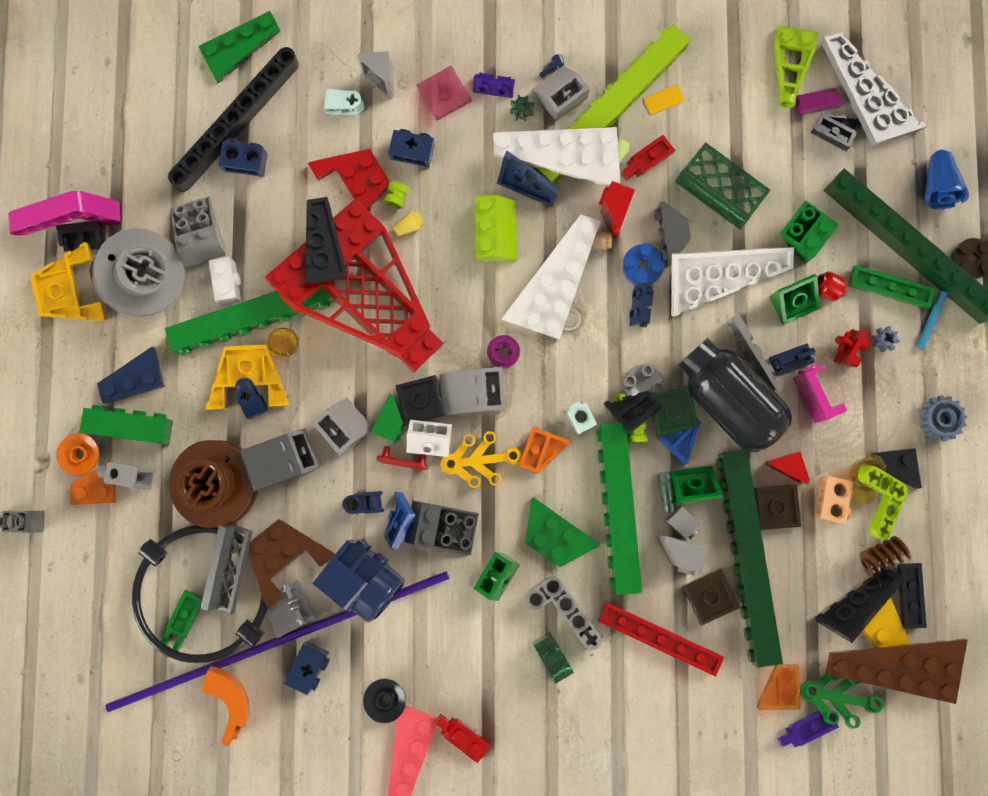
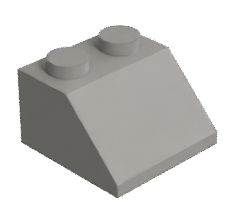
(684, 555)

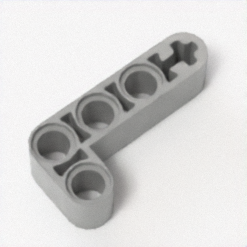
(568, 614)

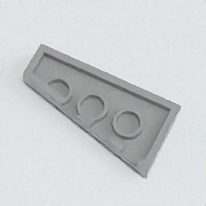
(752, 351)

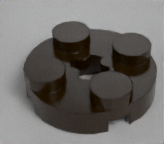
(965, 250)

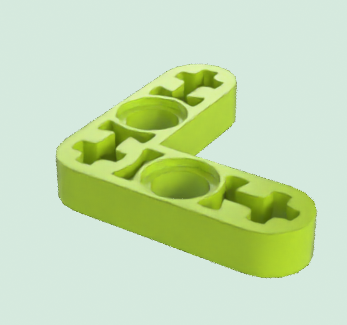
(889, 497)

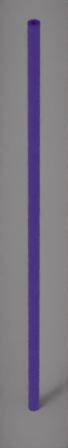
(263, 647)

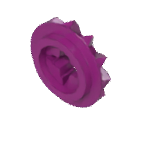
(498, 343)

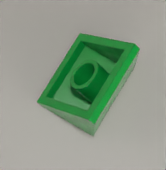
(796, 299)
(695, 484)

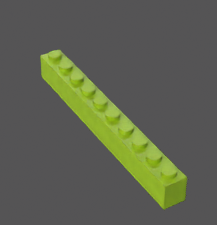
(630, 85)

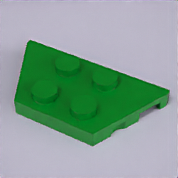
(555, 536)

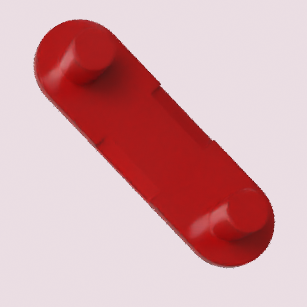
(420, 465)

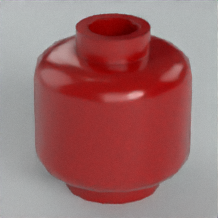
(831, 286)

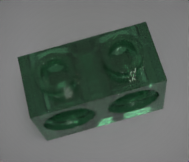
(552, 657)

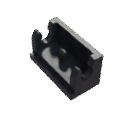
(74, 234)

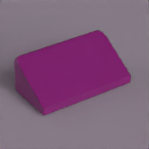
(818, 101)

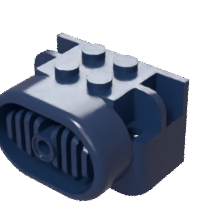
(360, 580)

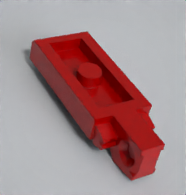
(648, 157)
(463, 737)

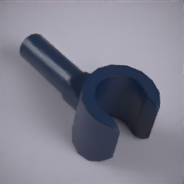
(557, 61)

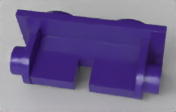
(487, 85)

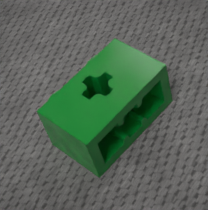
(496, 576)

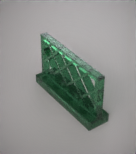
(709, 195)

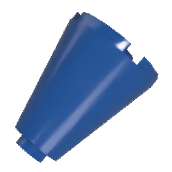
(944, 182)

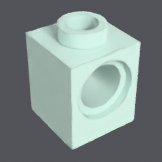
(577, 426)

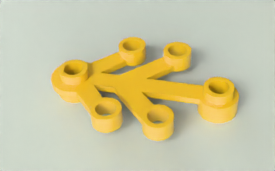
(476, 460)

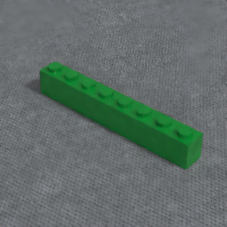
(236, 320)
(619, 508)

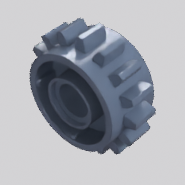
(953, 415)

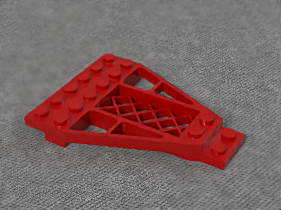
(356, 231)

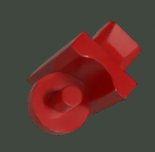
(849, 346)

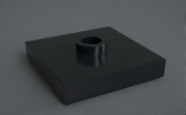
(420, 400)

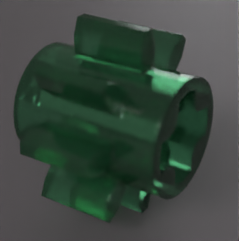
(517, 110)

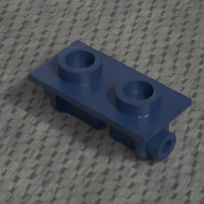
(641, 295)
(792, 359)

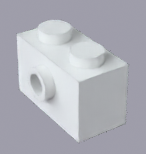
(225, 281)
(429, 438)

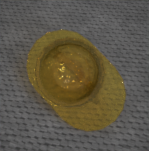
(861, 492)

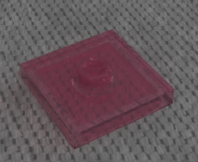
(444, 93)

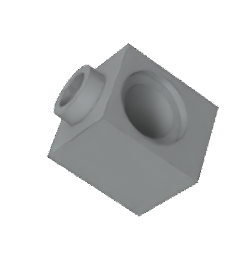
(683, 523)

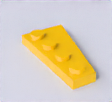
(886, 628)

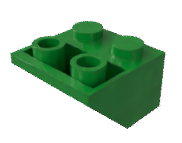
(808, 231)

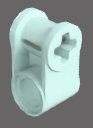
(340, 102)

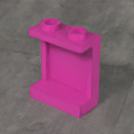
(814, 395)

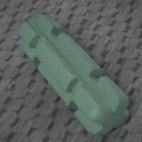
(667, 492)

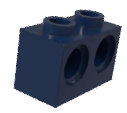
(242, 163)

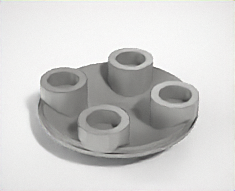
(642, 379)

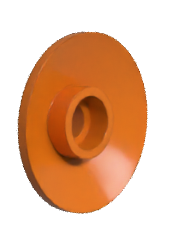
(68, 453)

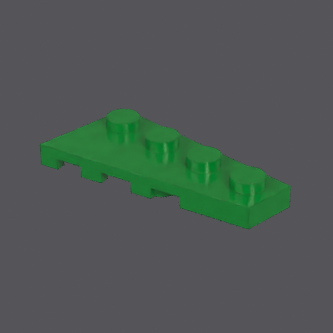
(238, 44)

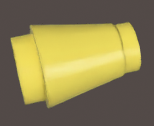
(409, 223)

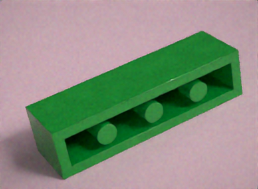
(126, 426)

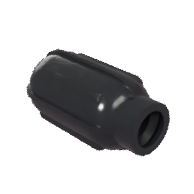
(736, 397)

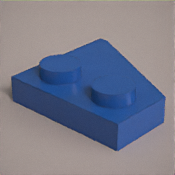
(680, 443)
(399, 521)

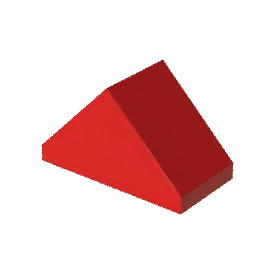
(790, 466)

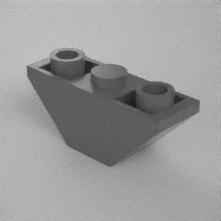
(673, 231)
(22, 521)

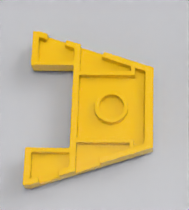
(57, 289)
(248, 362)

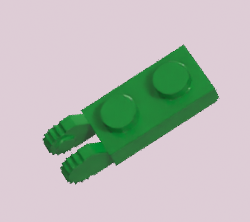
(182, 618)

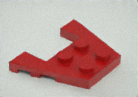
(359, 173)

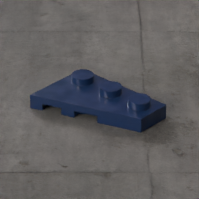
(526, 181)
(133, 378)

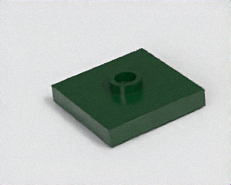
(677, 411)

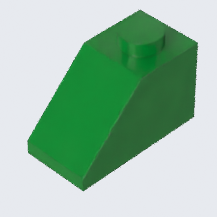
(389, 422)

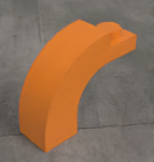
(232, 692)

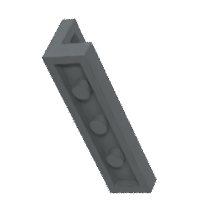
(222, 565)

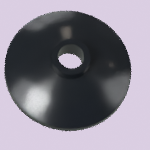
(374, 704)

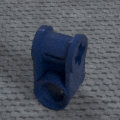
(249, 398)
(365, 503)

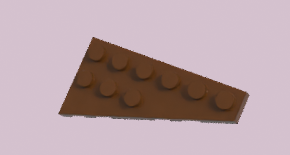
(915, 668)

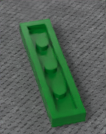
(891, 287)

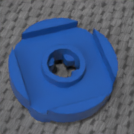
(645, 253)

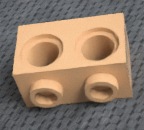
(828, 498)

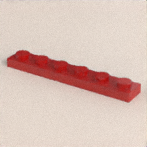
(661, 639)

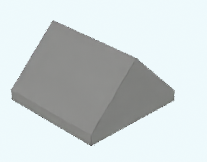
(378, 70)

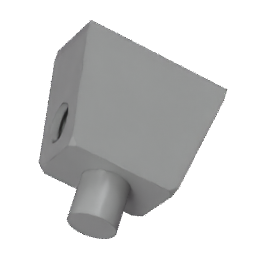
(126, 475)

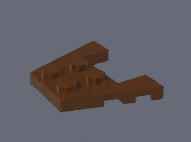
(275, 551)

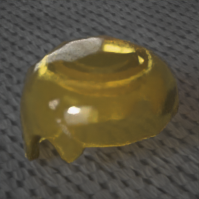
(283, 342)

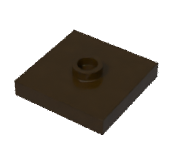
(778, 507)
(710, 597)

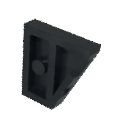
(634, 410)

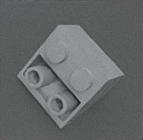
(561, 92)
(342, 426)

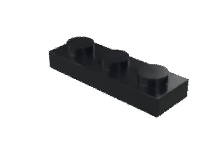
(912, 596)

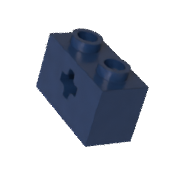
(419, 155)
(298, 677)

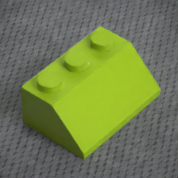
(495, 229)

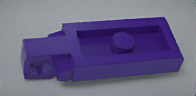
(807, 730)

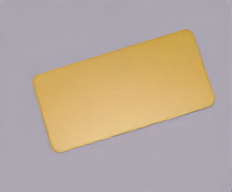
(663, 99)

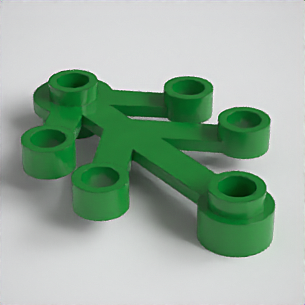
(838, 699)

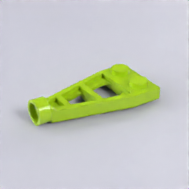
(794, 40)

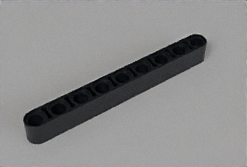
(235, 109)

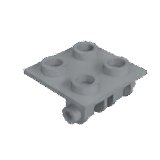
(291, 610)

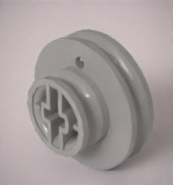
(118, 281)

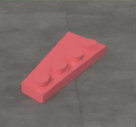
(411, 744)

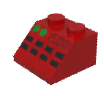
(615, 203)

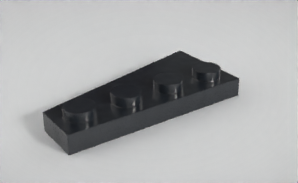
(323, 251)
(861, 605)

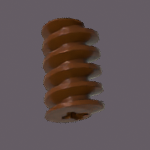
(882, 554)

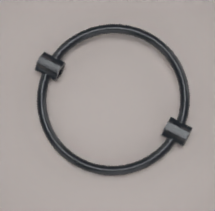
(154, 554)

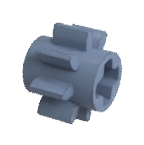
(891, 339)

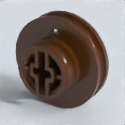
(209, 487)

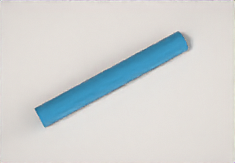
(932, 320)

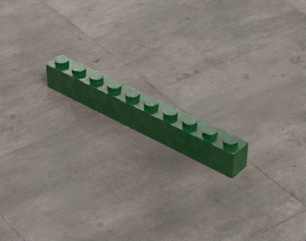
(910, 244)
(749, 559)

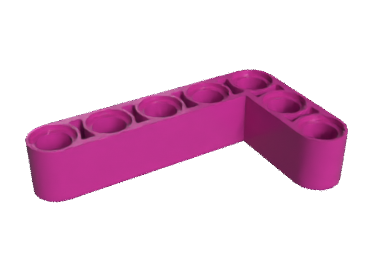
(63, 209)

